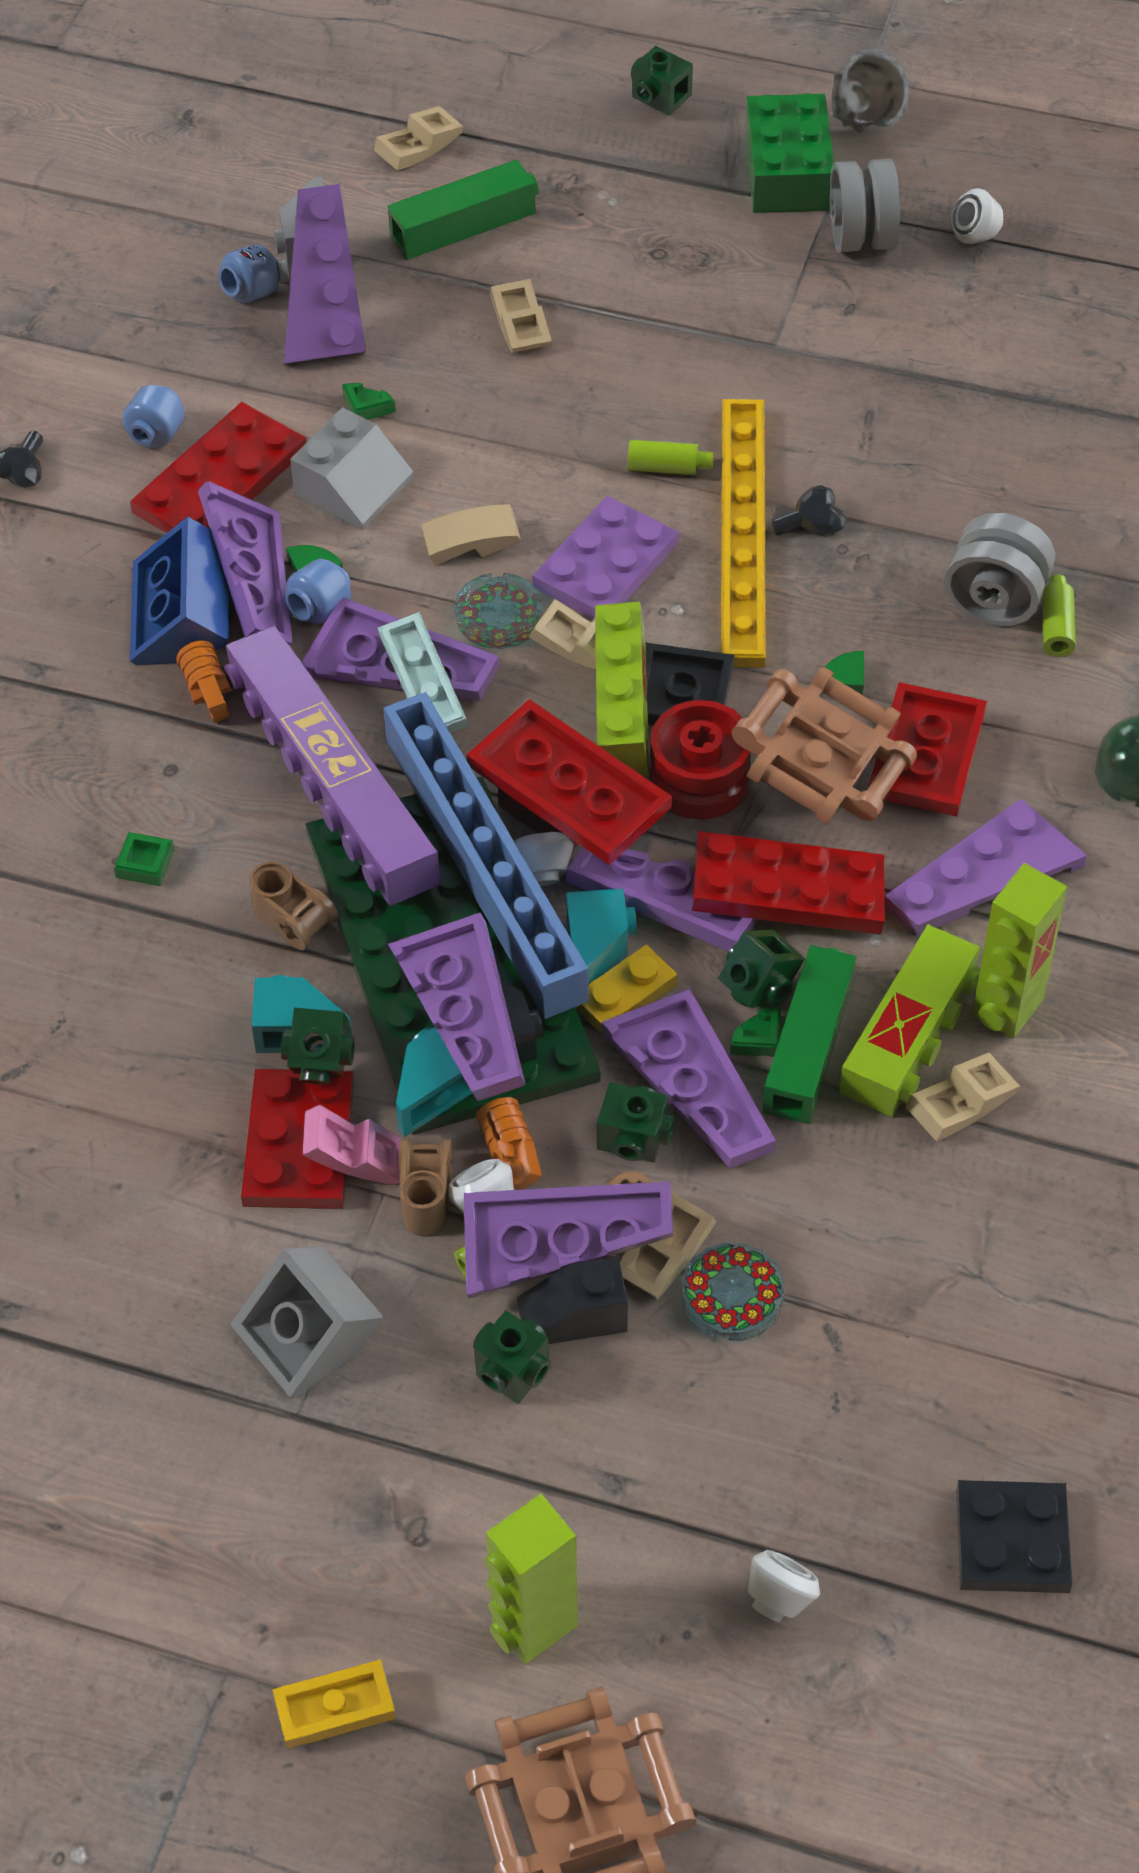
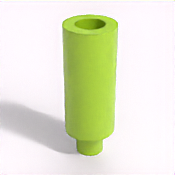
(667, 457)
(1058, 617)

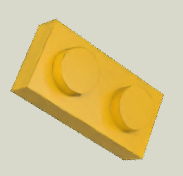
(628, 986)
(334, 1704)

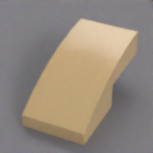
(424, 136)
(520, 316)
(476, 528)
(567, 634)
(962, 1099)
(661, 1262)

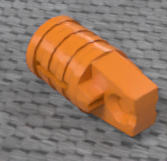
(205, 677)
(510, 1139)

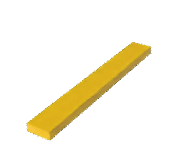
(743, 532)

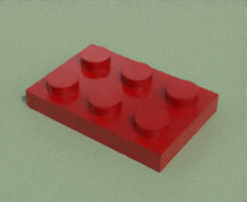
(945, 737)
(274, 1164)

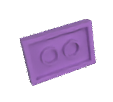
(605, 558)

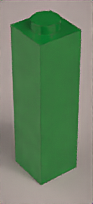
(462, 209)
(809, 1034)

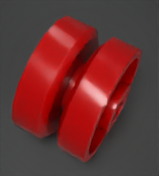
(699, 759)

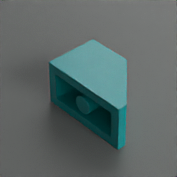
(600, 928)
(274, 1007)
(427, 1082)

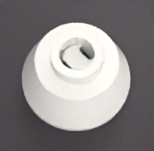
(976, 217)
(546, 855)
(481, 1177)
(781, 1586)

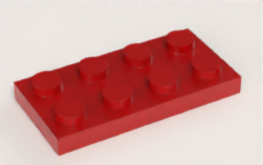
(237, 453)
(569, 781)
(789, 882)

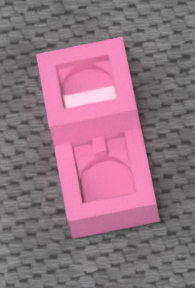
(355, 1150)

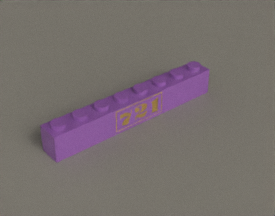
(332, 767)

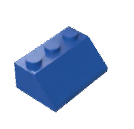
(178, 595)

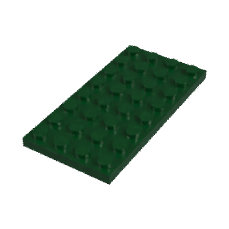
(370, 924)

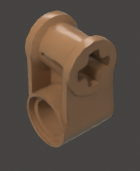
(295, 909)
(424, 1177)

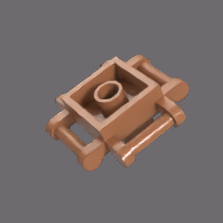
(821, 749)
(579, 1792)

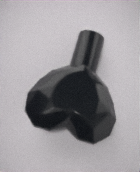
(20, 462)
(812, 512)

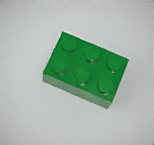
(788, 152)

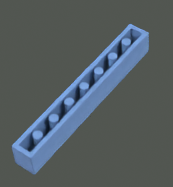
(486, 856)

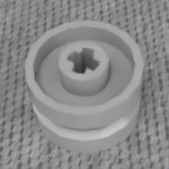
(864, 205)
(999, 569)

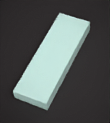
(421, 668)

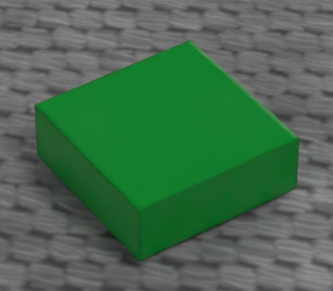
(144, 859)

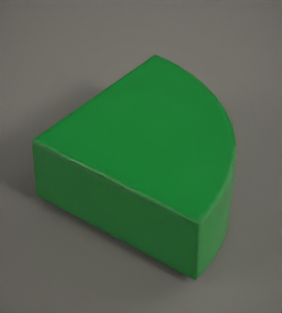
(367, 402)
(304, 554)
(849, 669)
(758, 1034)

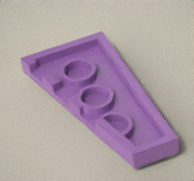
(323, 291)
(251, 558)
(353, 653)
(981, 868)
(658, 893)
(463, 995)
(684, 1059)
(540, 1231)

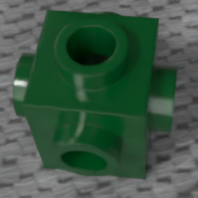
(662, 80)
(760, 969)
(313, 1028)
(633, 1122)
(511, 1355)

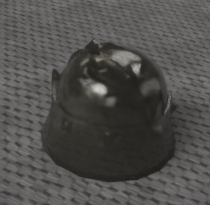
(869, 91)

